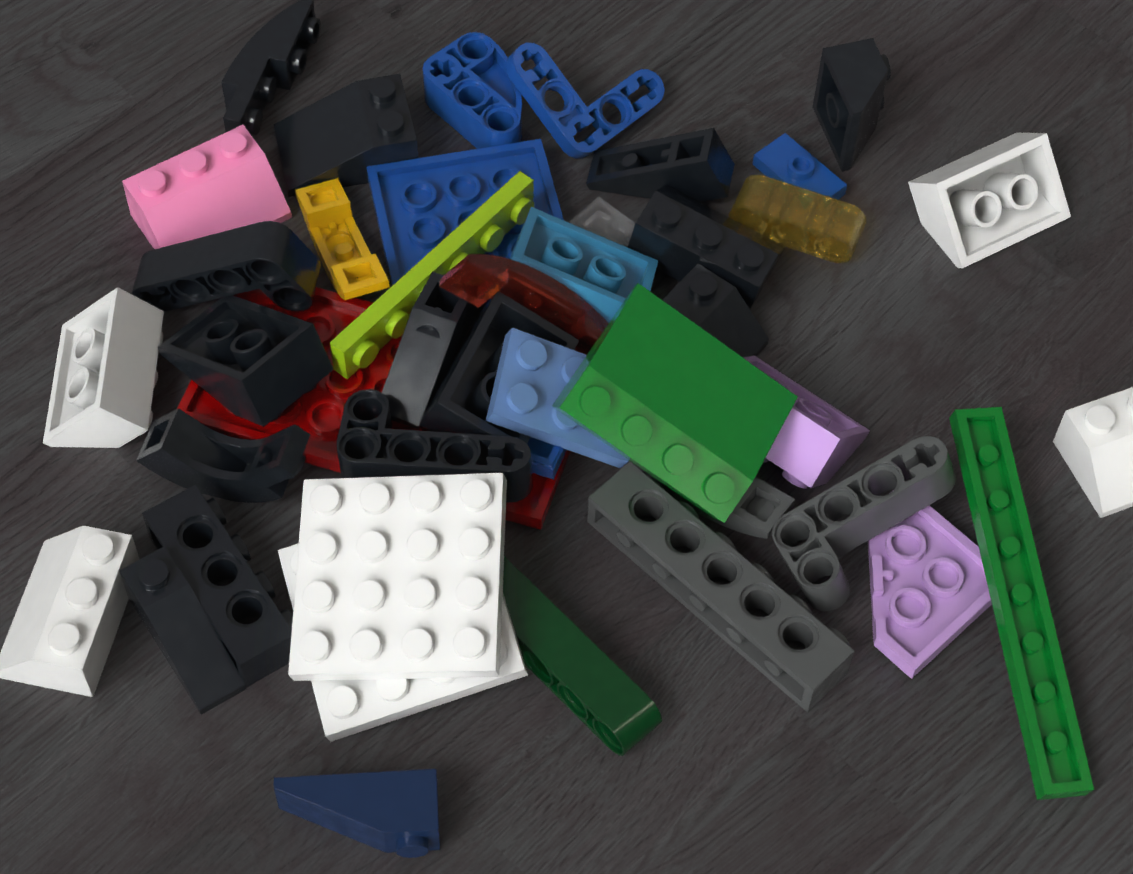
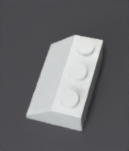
(991, 197)
(105, 374)
(1099, 450)
(69, 611)

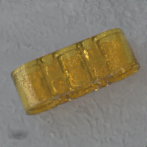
(799, 218)

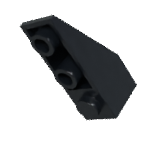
(426, 350)

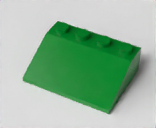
(677, 403)

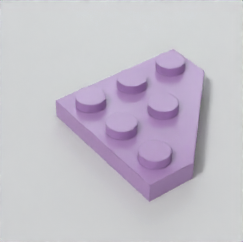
(923, 588)

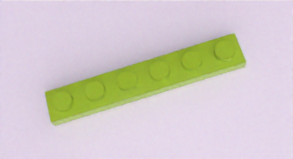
(389, 314)

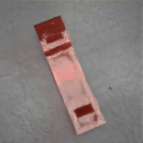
(484, 275)

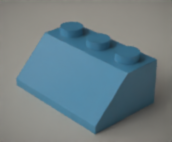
(583, 261)

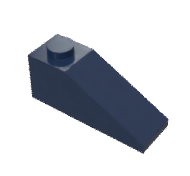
(376, 808)

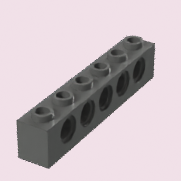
(800, 674)

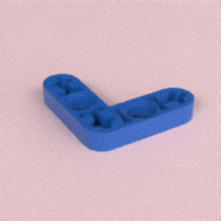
(575, 113)

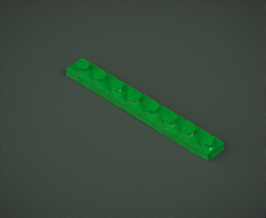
(1020, 605)

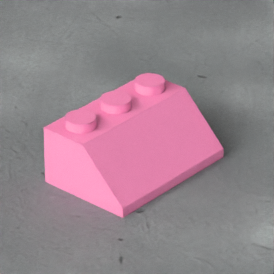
(206, 191)

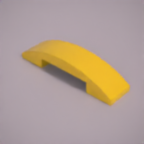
(339, 240)

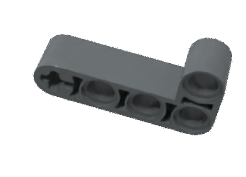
(931, 478)

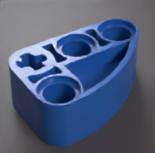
(473, 91)

